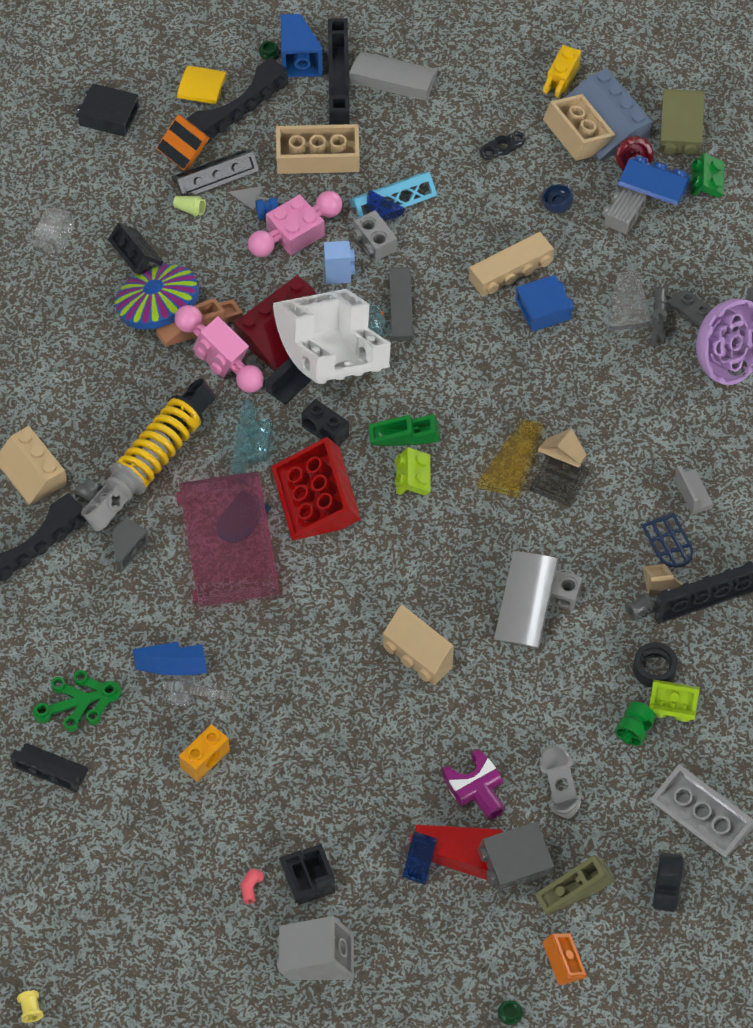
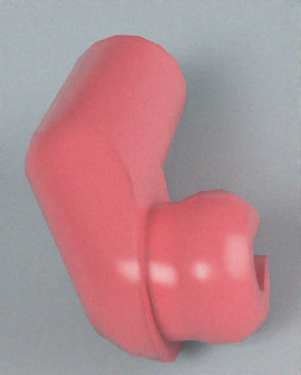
(251, 878)

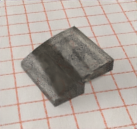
(559, 480)

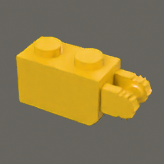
(562, 70)

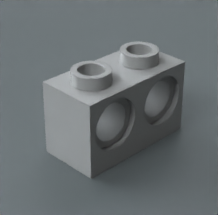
(375, 235)
(564, 598)

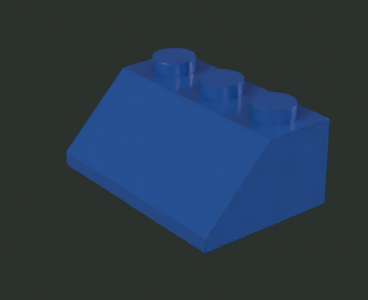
(655, 179)

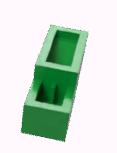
(405, 431)

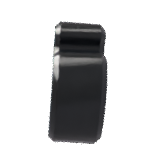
(668, 882)

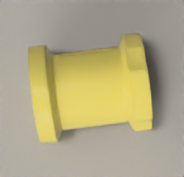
(30, 1006)

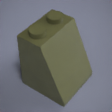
(681, 122)

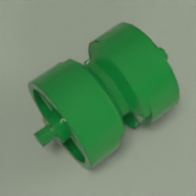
(636, 722)

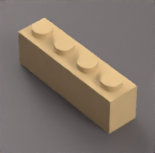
(511, 264)

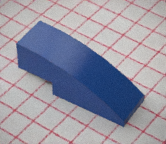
(170, 659)

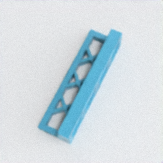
(397, 187)

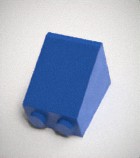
(300, 47)

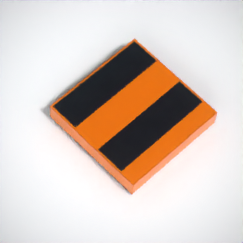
(182, 142)

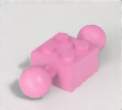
(295, 224)
(219, 348)

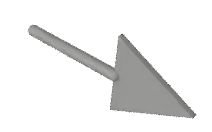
(249, 196)

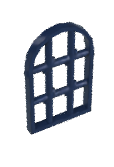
(671, 532)

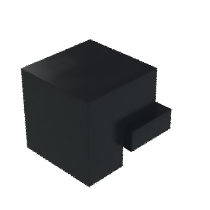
(308, 874)

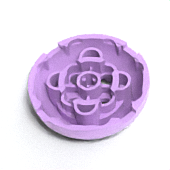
(721, 347)

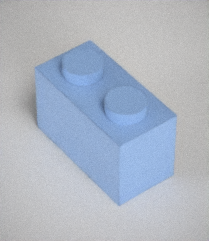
(338, 262)

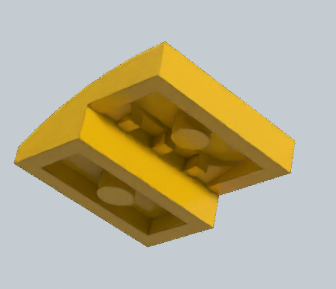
(201, 84)

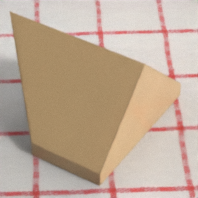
(564, 447)
(659, 579)

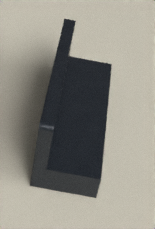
(133, 248)
(286, 382)
(49, 767)

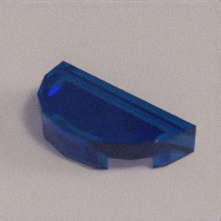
(384, 207)

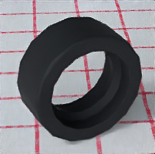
(655, 649)

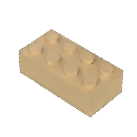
(317, 149)

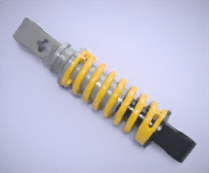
(148, 453)

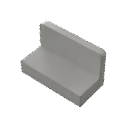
(692, 490)

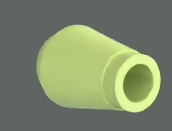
(190, 204)

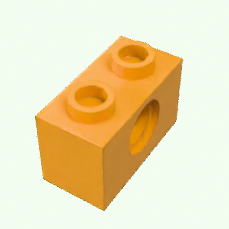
(204, 753)

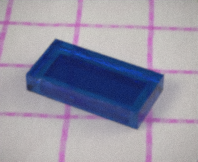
(419, 857)

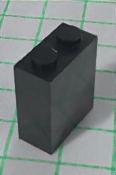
(108, 109)

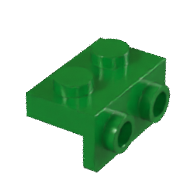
(707, 176)

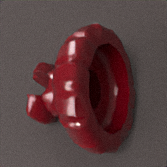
(638, 145)

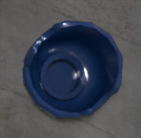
(557, 198)

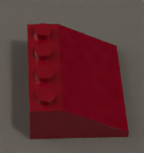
(259, 326)

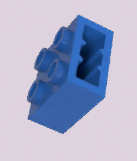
(544, 303)

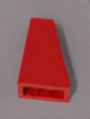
(458, 847)

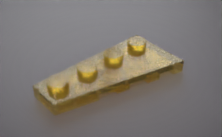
(513, 461)

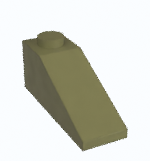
(576, 885)

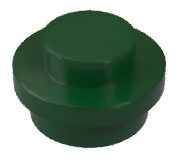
(268, 49)
(510, 1012)

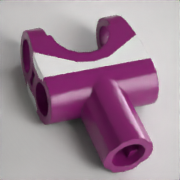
(477, 785)

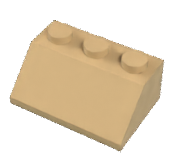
(578, 126)
(31, 466)
(418, 646)

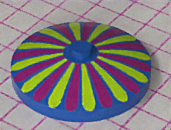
(156, 295)

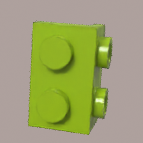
(413, 472)
(674, 700)

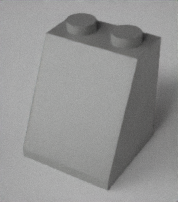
(316, 950)

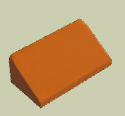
(564, 958)

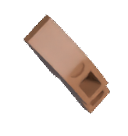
(226, 311)

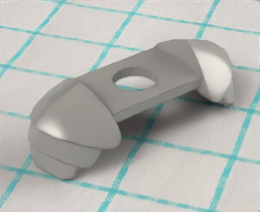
(556, 764)

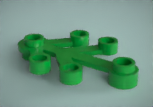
(79, 700)

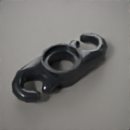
(512, 145)

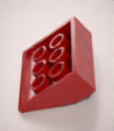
(315, 491)

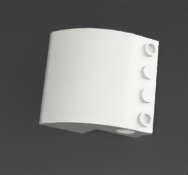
(330, 336)

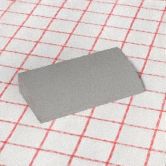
(392, 75)
(526, 599)
(702, 811)

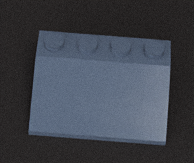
(615, 108)

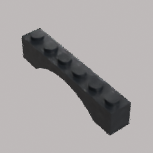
(338, 71)
(268, 79)
(61, 520)

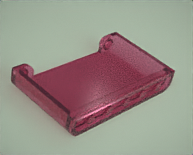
(228, 539)

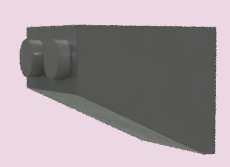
(516, 856)

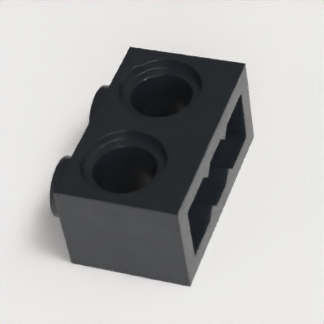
(324, 422)

